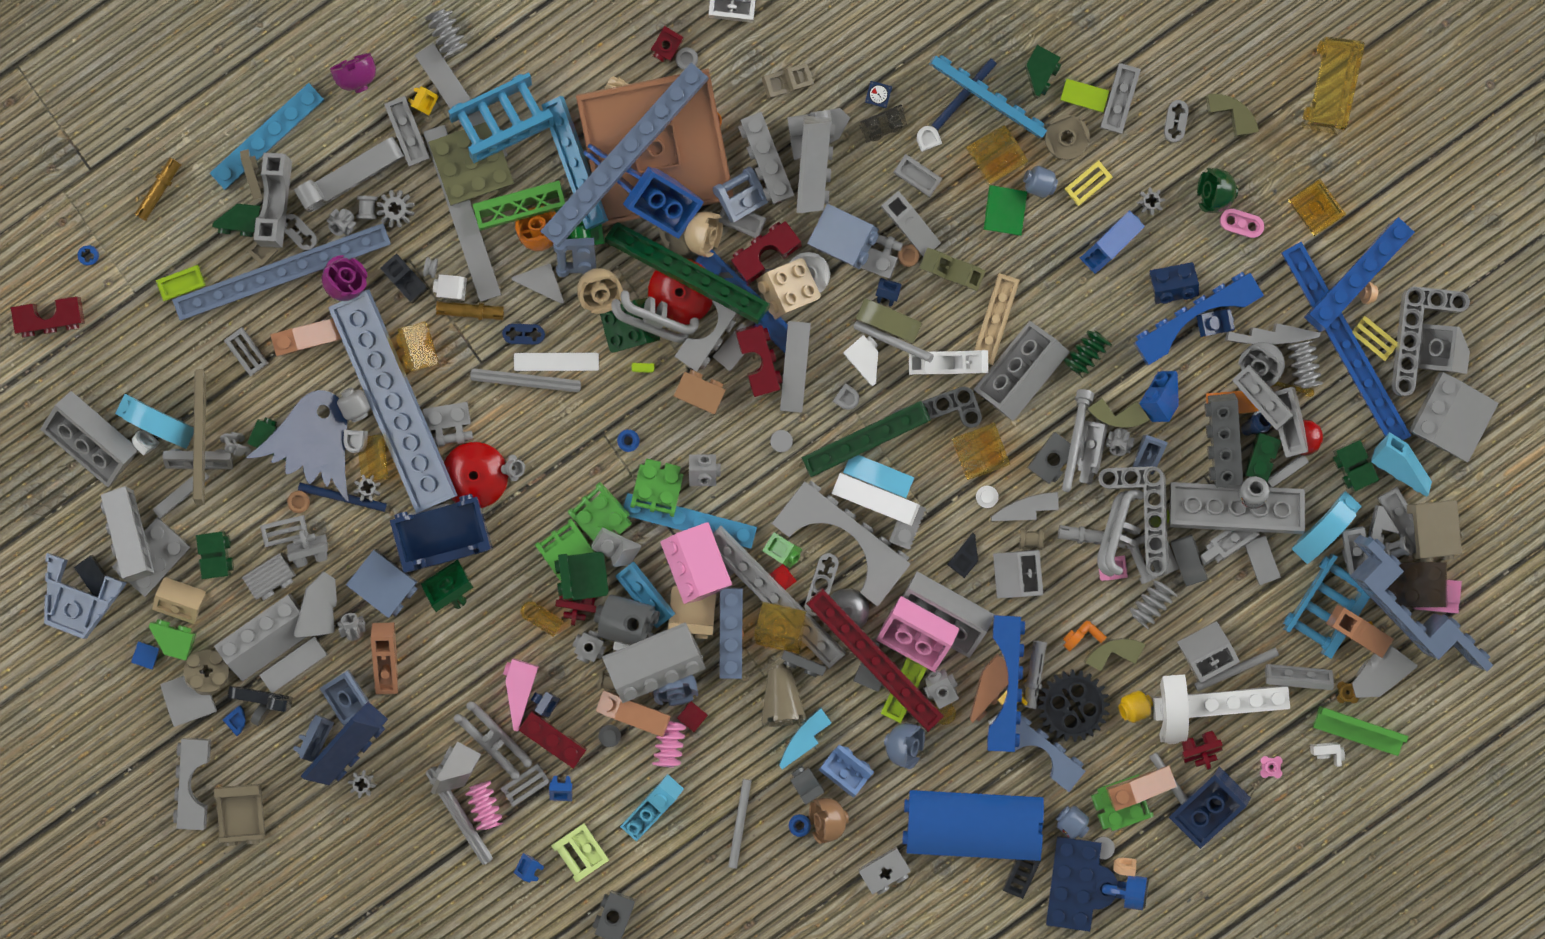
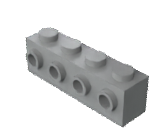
(766, 156)
(127, 534)

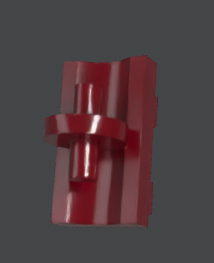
(585, 605)
(1211, 746)

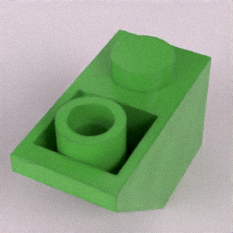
(173, 641)

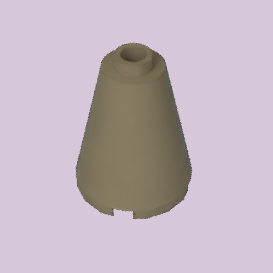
(781, 699)

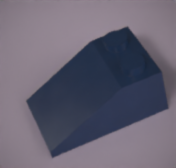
(1210, 807)

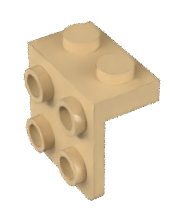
(788, 288)
(697, 615)

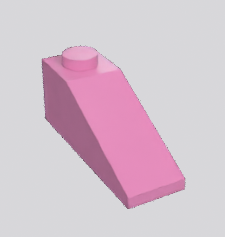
(519, 686)

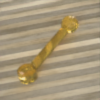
(1308, 392)

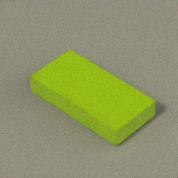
(1084, 95)
(181, 283)

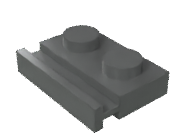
(811, 667)

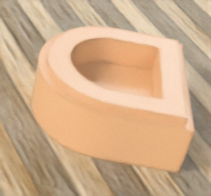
(1125, 866)

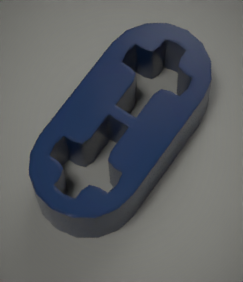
(523, 339)

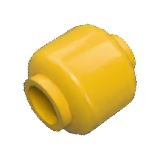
(1135, 706)

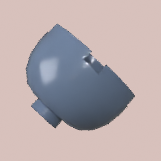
(677, 692)
(903, 744)

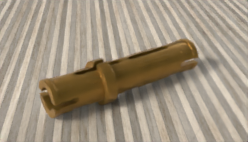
(163, 180)
(478, 311)

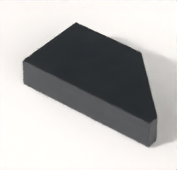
(965, 557)

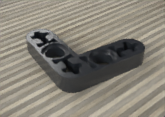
(271, 700)

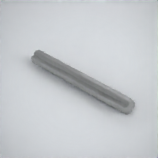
(525, 380)
(463, 822)

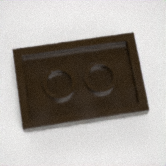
(1421, 584)

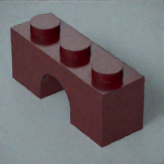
(780, 239)
(28, 321)
(765, 378)
(552, 739)

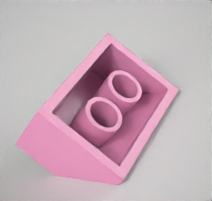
(696, 563)

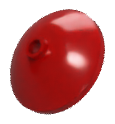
(679, 308)
(486, 462)

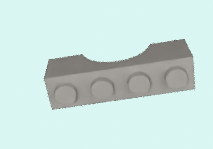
(276, 182)
(696, 351)
(190, 812)

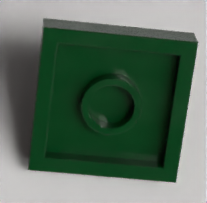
(447, 587)

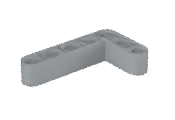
(319, 193)
(1415, 331)
(1149, 510)

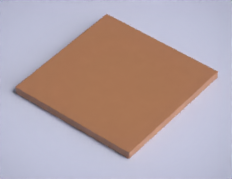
(686, 149)

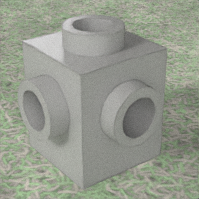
(703, 470)
(589, 637)
(941, 688)

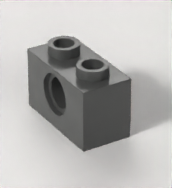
(1040, 465)
(617, 902)

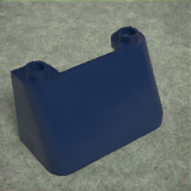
(441, 534)

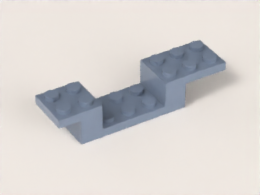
(1432, 637)

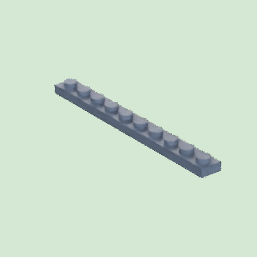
(624, 154)
(280, 272)

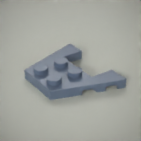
(72, 608)

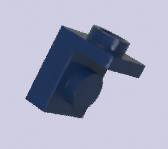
(1215, 322)

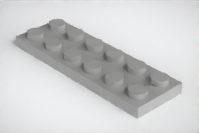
(1221, 509)

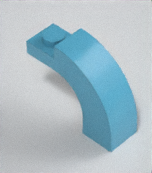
(155, 421)
(1327, 528)

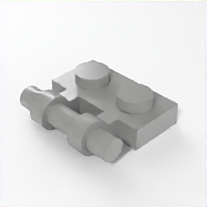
(882, 262)
(449, 416)

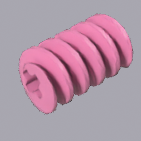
(669, 745)
(484, 806)

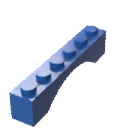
(1359, 275)
(1237, 294)
(1002, 730)

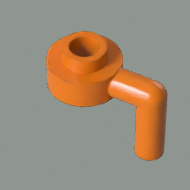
(1074, 638)

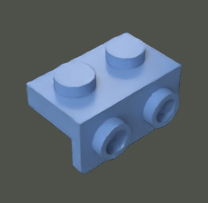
(846, 770)

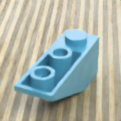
(1400, 461)
(652, 807)

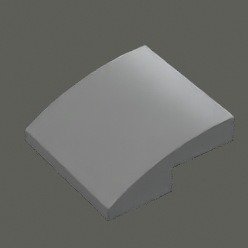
(184, 702)

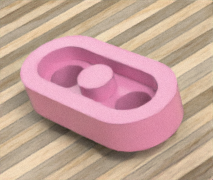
(1241, 223)

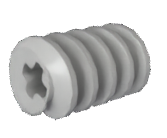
(446, 33)
(1304, 364)
(1152, 603)

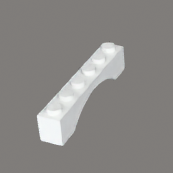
(1231, 702)

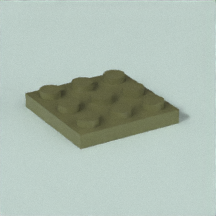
(459, 174)

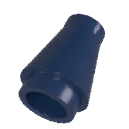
(1255, 424)

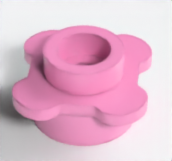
(1266, 771)

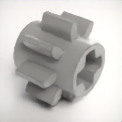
(1154, 196)
(341, 222)
(1119, 442)
(363, 493)
(351, 626)
(356, 787)

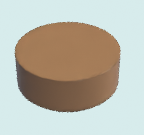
(908, 255)
(298, 501)

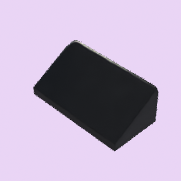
(91, 574)

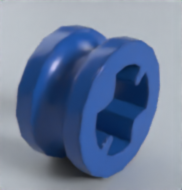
(93, 250)

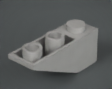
(910, 223)

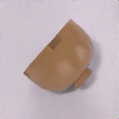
(828, 818)

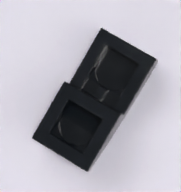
(404, 278)

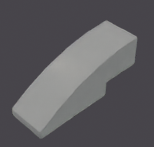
(1292, 432)
(1026, 508)

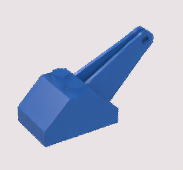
(657, 197)

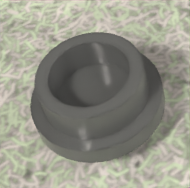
(609, 735)

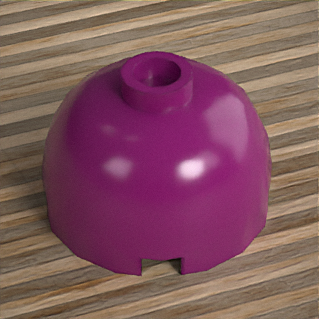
(354, 73)
(344, 278)

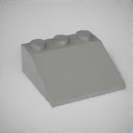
(1453, 416)

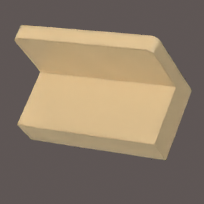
(178, 600)

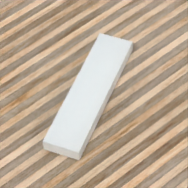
(875, 499)

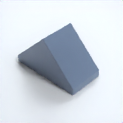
(1149, 452)

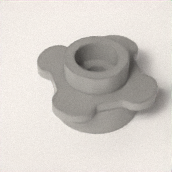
(519, 468)

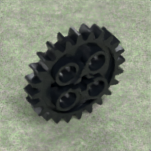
(1090, 694)

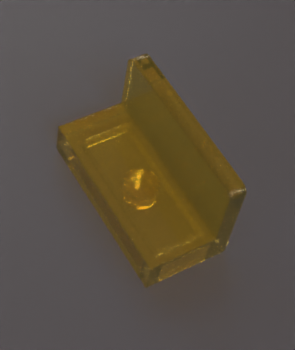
(373, 458)

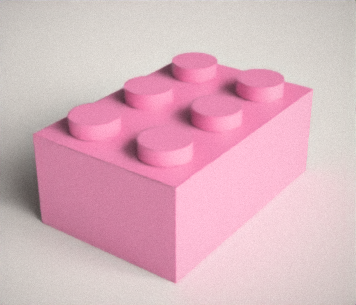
(917, 634)

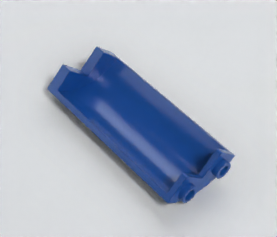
(974, 825)

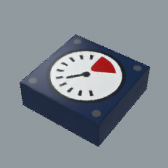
(878, 94)

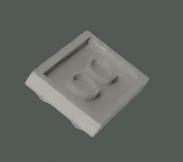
(165, 551)

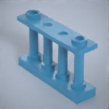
(501, 139)
(1356, 605)

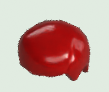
(1314, 437)

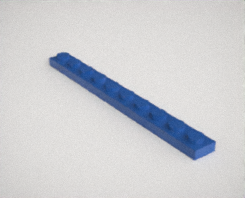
(1347, 346)

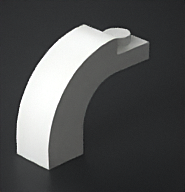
(950, 363)
(1175, 709)

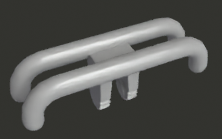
(652, 321)
(1113, 531)
(493, 740)

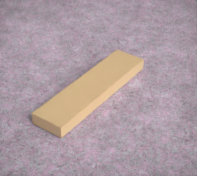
(997, 315)

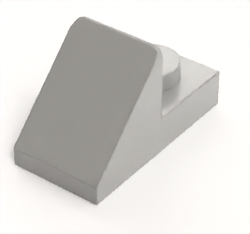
(1379, 522)
(618, 548)
(1352, 553)

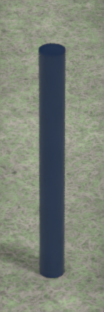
(963, 95)
(335, 495)

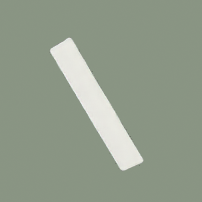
(556, 361)

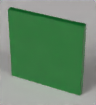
(1005, 210)

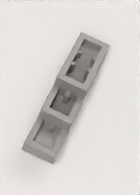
(1279, 335)
(795, 366)

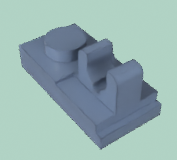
(314, 738)

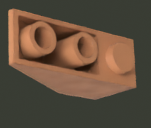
(1359, 631)
(991, 683)

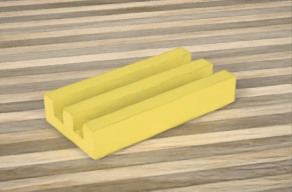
(1073, 195)
(1384, 357)

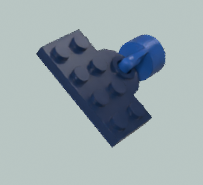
(1084, 885)

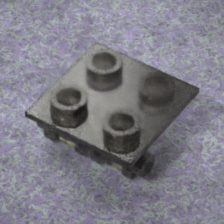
(883, 123)

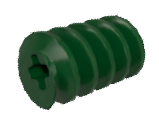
(1087, 352)

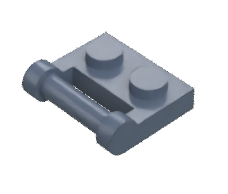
(744, 201)
(583, 256)

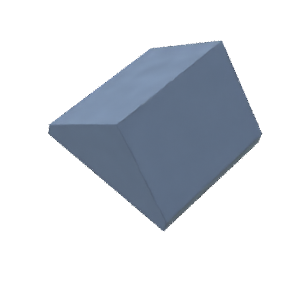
(344, 696)

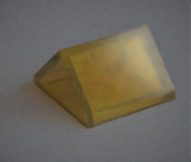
(1317, 207)
(780, 627)

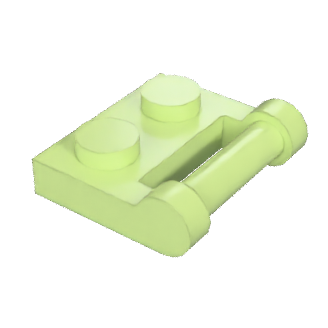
(585, 847)

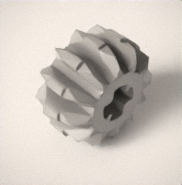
(391, 215)

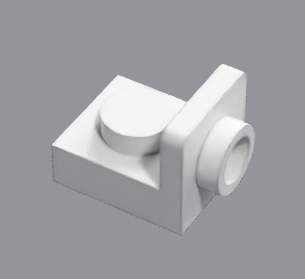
(1325, 749)

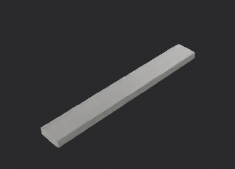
(469, 235)
(771, 592)

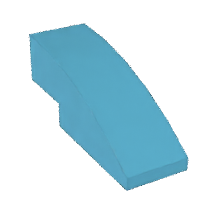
(879, 475)
(804, 738)

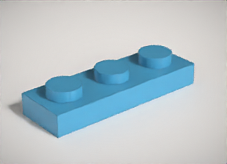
(643, 591)

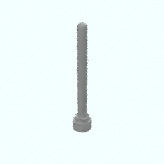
(1084, 399)

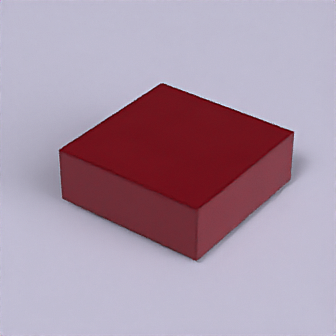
(692, 716)

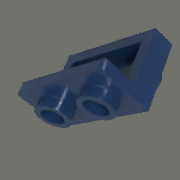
(1174, 283)

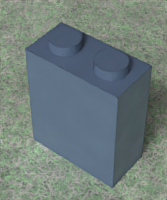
(843, 236)
(382, 584)

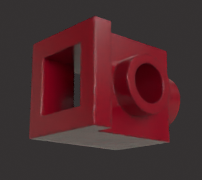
(675, 41)

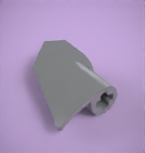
(795, 124)
(317, 607)
(1381, 674)

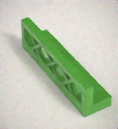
(518, 201)
(1359, 731)

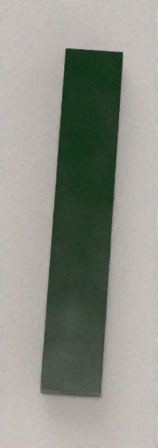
(866, 438)

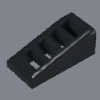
(1028, 875)

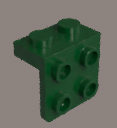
(622, 335)
(582, 576)

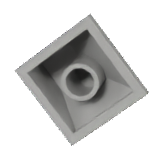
(1443, 349)

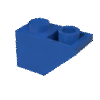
(1161, 397)

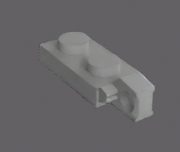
(1091, 450)
(1226, 545)

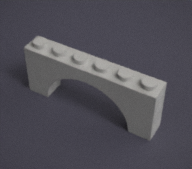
(883, 563)

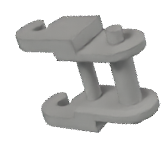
(231, 445)

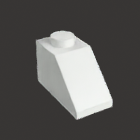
(450, 287)
(864, 358)

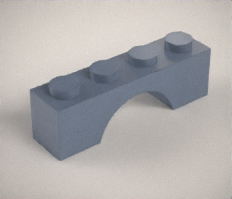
(731, 633)
(1064, 770)

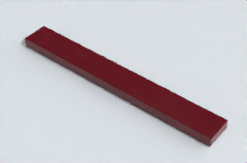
(874, 659)

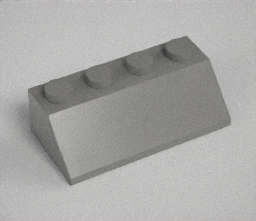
(813, 164)
(1021, 370)
(89, 438)
(953, 608)
(261, 638)
(654, 662)

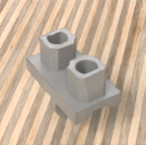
(306, 546)

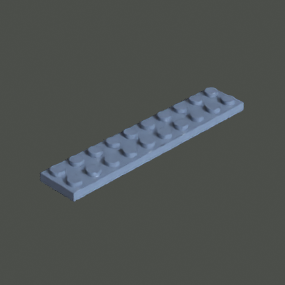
(392, 401)

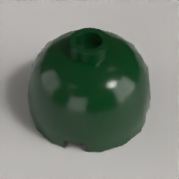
(1217, 190)

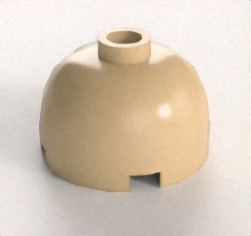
(703, 233)
(598, 289)

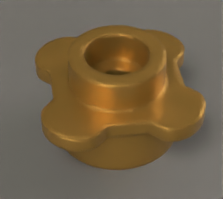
(1343, 697)

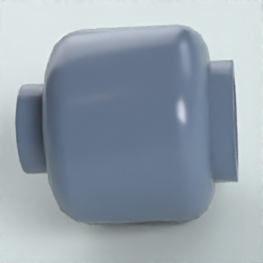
(1040, 181)
(1073, 822)

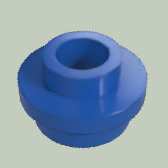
(628, 448)
(799, 832)

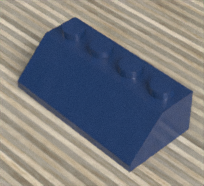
(346, 745)

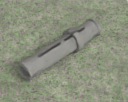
(1082, 535)
(1034, 674)

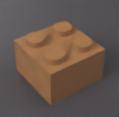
(700, 392)

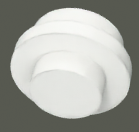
(987, 496)

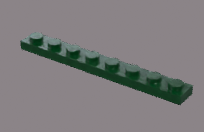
(687, 272)

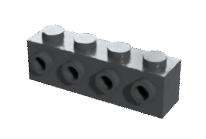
(1225, 440)

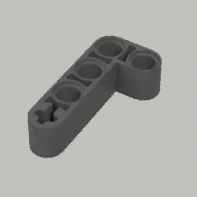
(954, 404)

